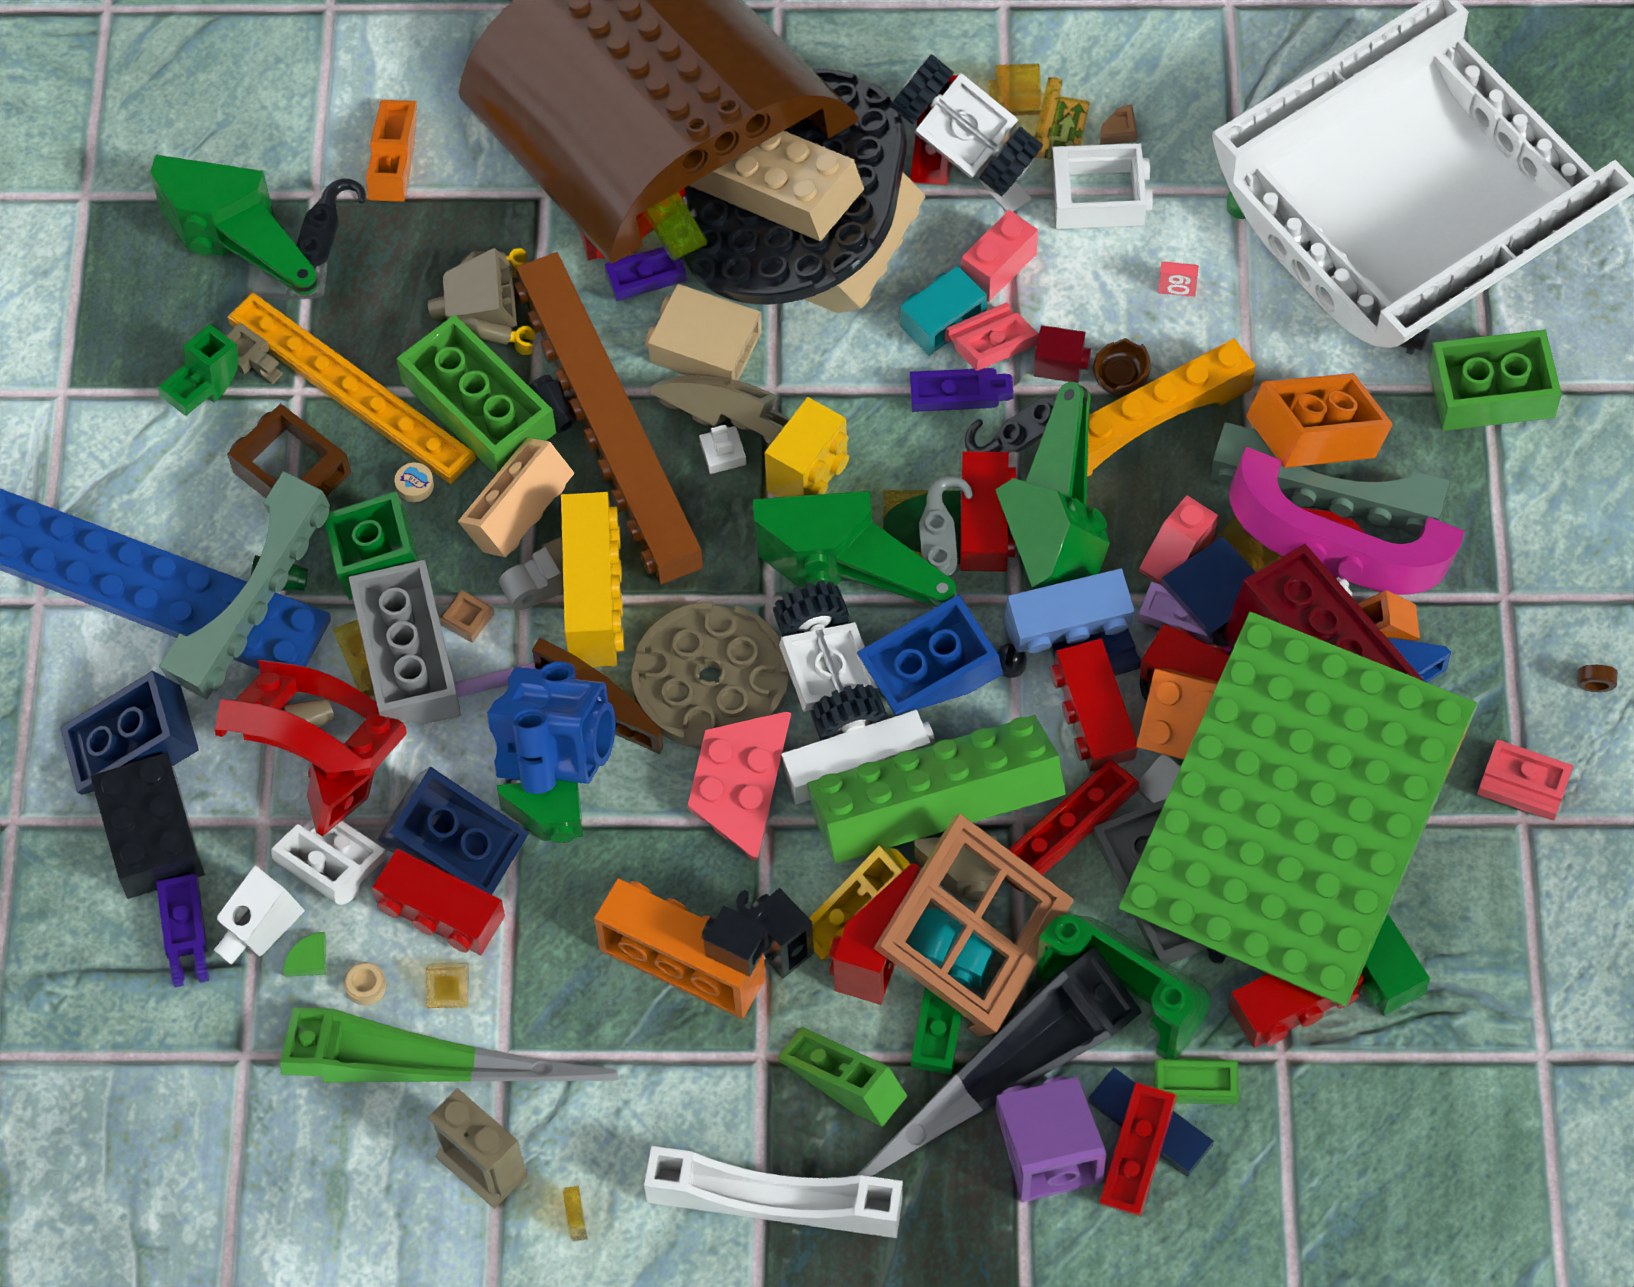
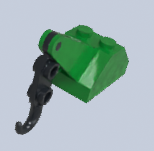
(230, 210)
(1049, 511)

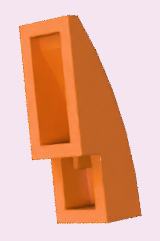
(391, 150)

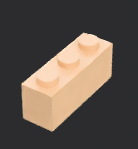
(516, 497)

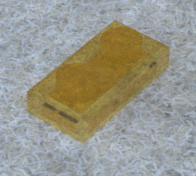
(352, 648)

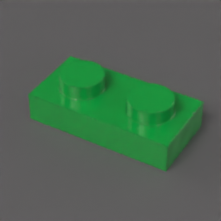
(936, 1035)

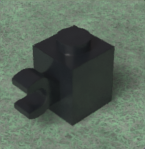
(737, 936)

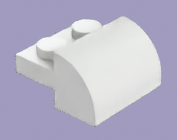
(331, 862)

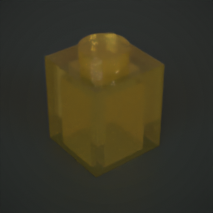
(1017, 88)

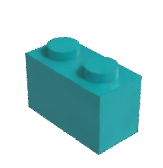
(943, 303)

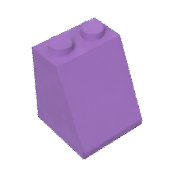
(1050, 1138)

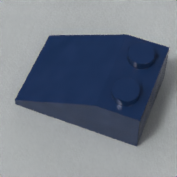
(129, 727)
(453, 831)

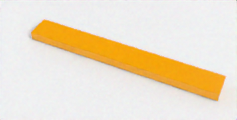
(354, 389)

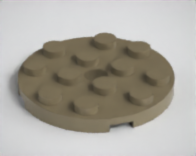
(699, 638)

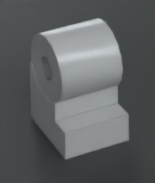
(532, 582)

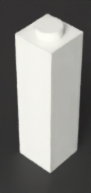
(852, 749)

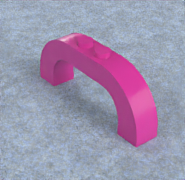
(1343, 550)

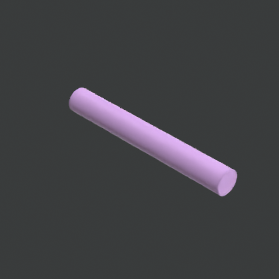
(486, 681)

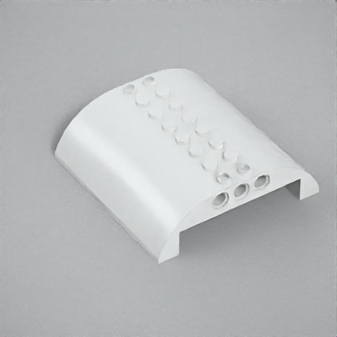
(1407, 177)

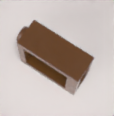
(324, 475)

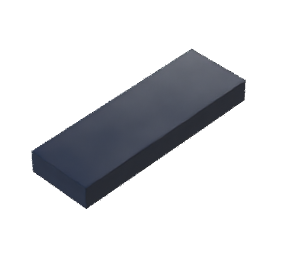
(1183, 1142)

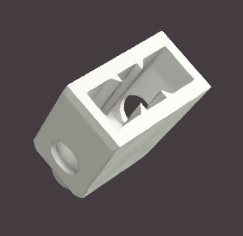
(256, 916)

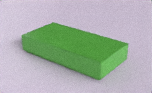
(1198, 1080)

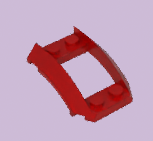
(261, 720)

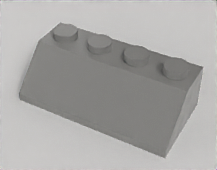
(405, 644)

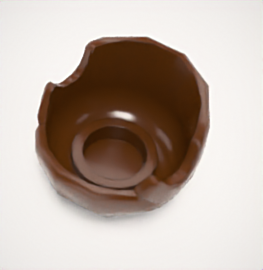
(1122, 367)

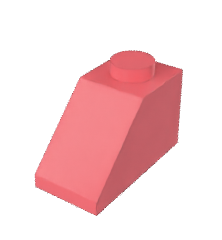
(1182, 536)

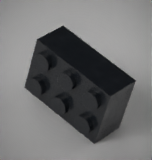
(146, 824)

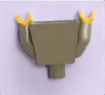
(484, 297)

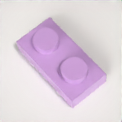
(1162, 609)

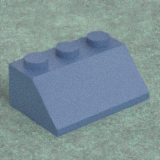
(1068, 611)

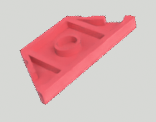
(738, 778)

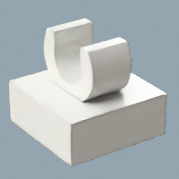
(722, 449)

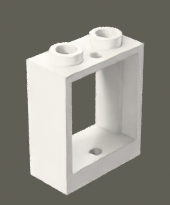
(1100, 160)

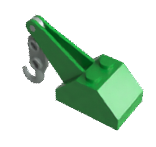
(835, 540)

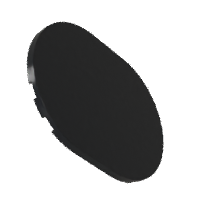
(772, 264)

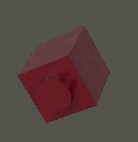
(1061, 354)

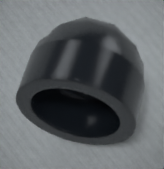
(1019, 661)

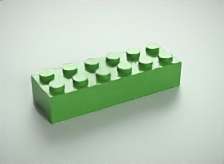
(926, 787)

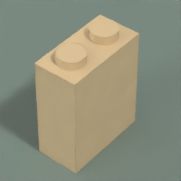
(703, 334)

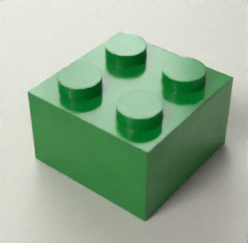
(370, 537)

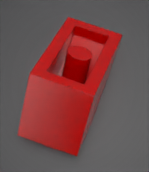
(335, 799)

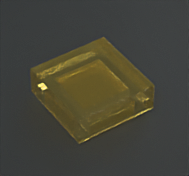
(575, 1213)

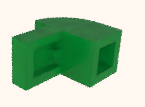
(207, 371)

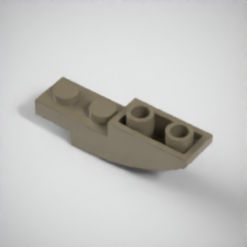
(719, 398)

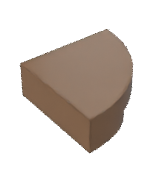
(1119, 127)

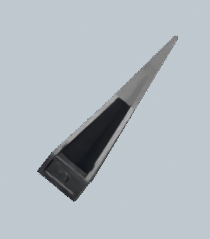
(1057, 1023)

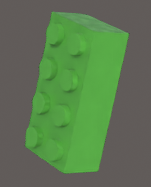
(474, 393)

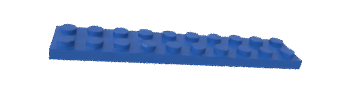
(144, 581)

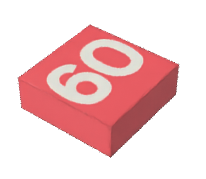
(1178, 279)

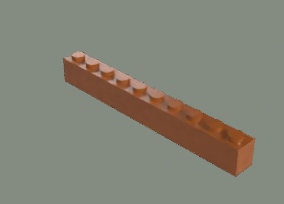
(608, 419)

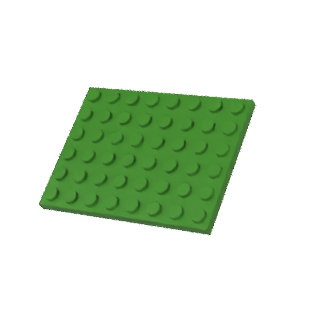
(1298, 808)

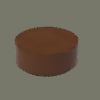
(1597, 678)

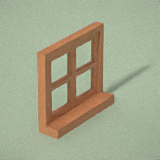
(1021, 957)

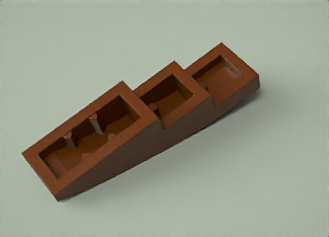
(630, 718)

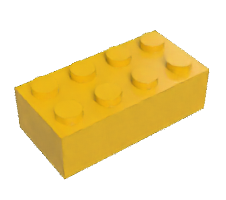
(592, 578)

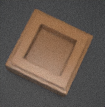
(466, 616)

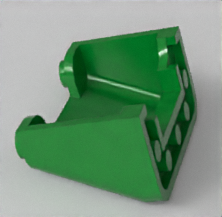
(1176, 998)

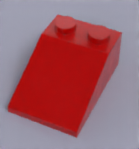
(855, 963)

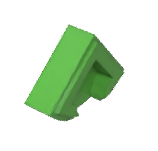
(307, 957)

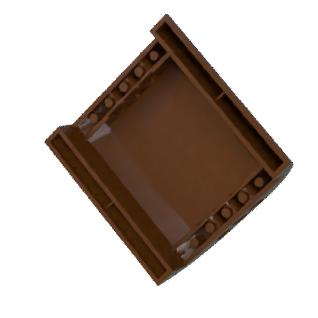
(636, 100)

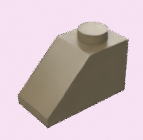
(967, 875)

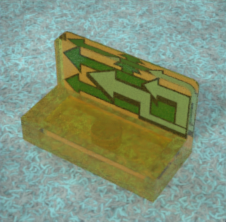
(1060, 119)

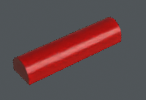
(1075, 818)

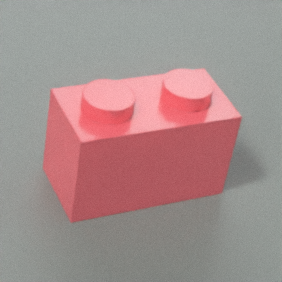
(1001, 253)

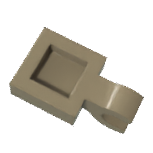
(252, 353)

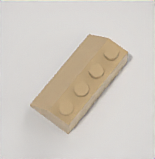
(855, 291)

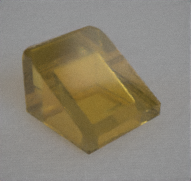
(447, 985)

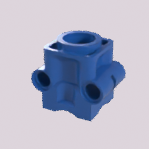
(551, 727)

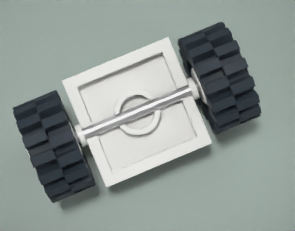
(966, 125)
(825, 660)

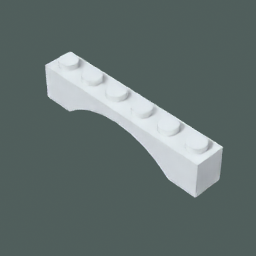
(705, 1184)

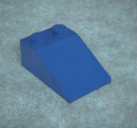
(932, 659)

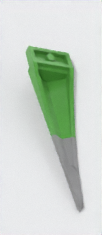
(363, 1050)

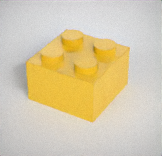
(807, 452)

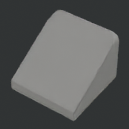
(1159, 779)

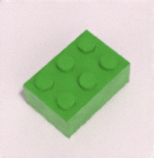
(1494, 380)

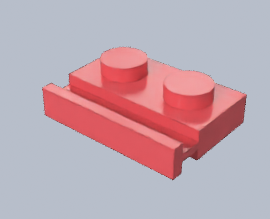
(991, 336)
(1525, 780)

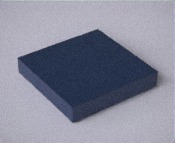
(1209, 585)

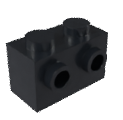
(788, 933)

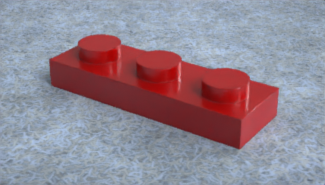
(1138, 1149)

